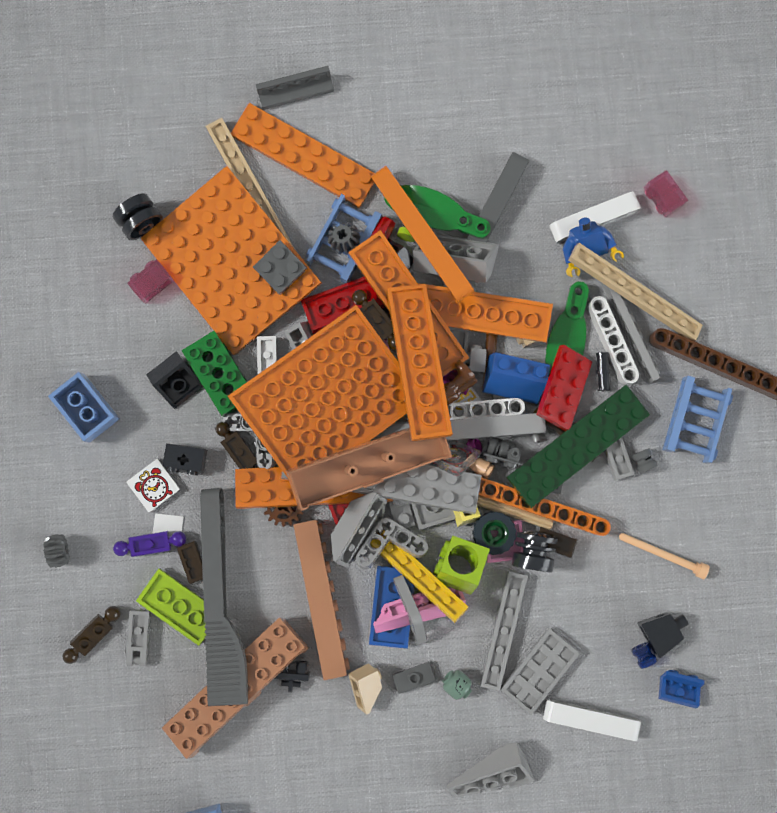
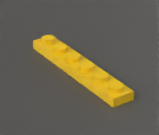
(422, 579)

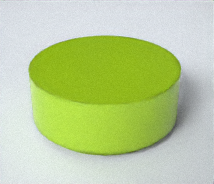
(405, 235)

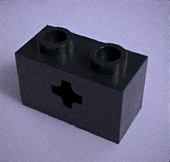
(173, 456)

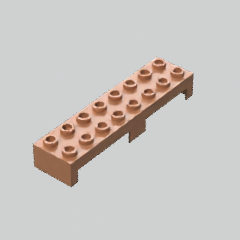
(363, 466)
(265, 660)

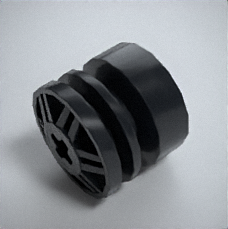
(534, 551)

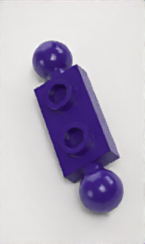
(149, 543)

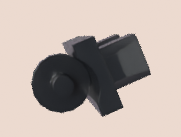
(301, 674)

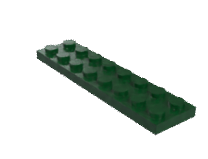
(577, 446)

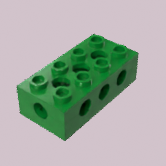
(206, 371)

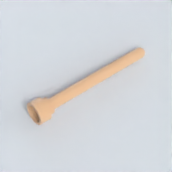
(700, 569)

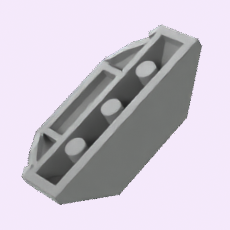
(356, 526)

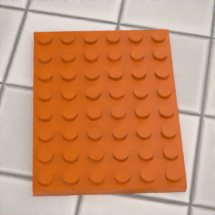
(211, 257)
(324, 394)

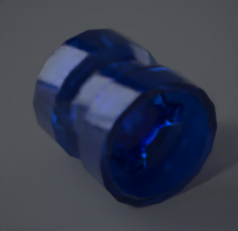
(644, 655)

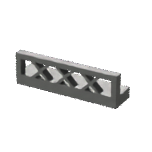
(295, 87)

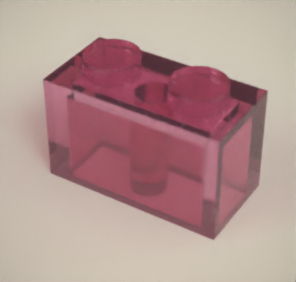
(665, 194)
(150, 281)

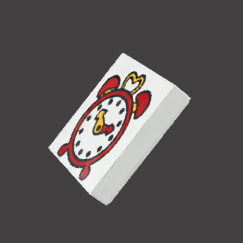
(153, 485)

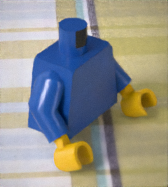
(591, 236)

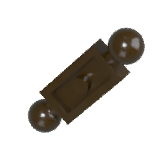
(376, 317)
(236, 447)
(91, 635)

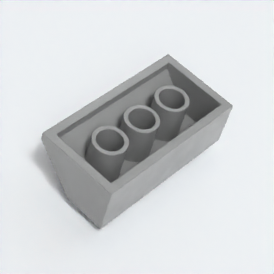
(472, 257)

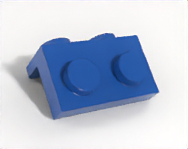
(680, 688)

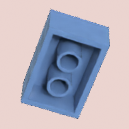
(83, 407)

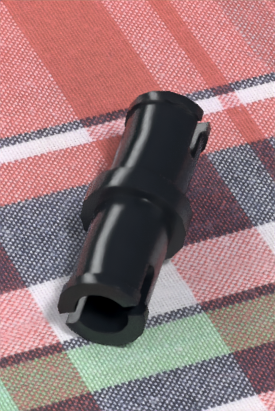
(603, 371)

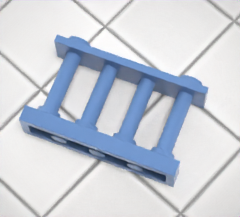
(338, 205)
(678, 423)

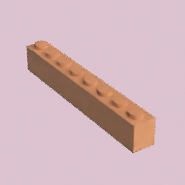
(320, 599)

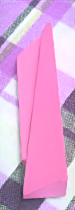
(395, 616)

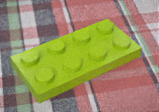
(175, 605)

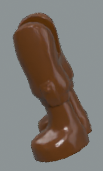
(464, 380)

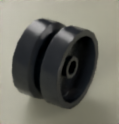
(137, 216)

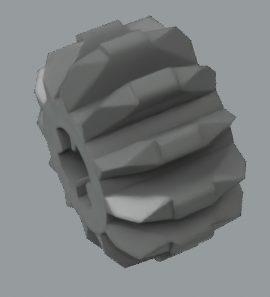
(344, 238)
(56, 550)

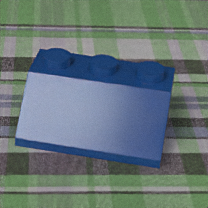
(515, 377)

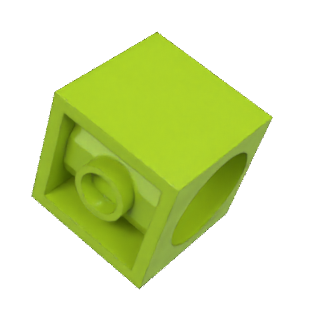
(473, 553)

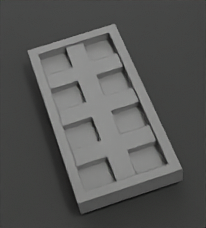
(539, 671)

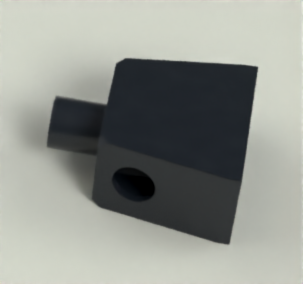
(663, 632)

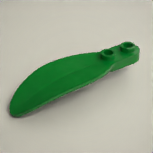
(443, 212)
(569, 327)

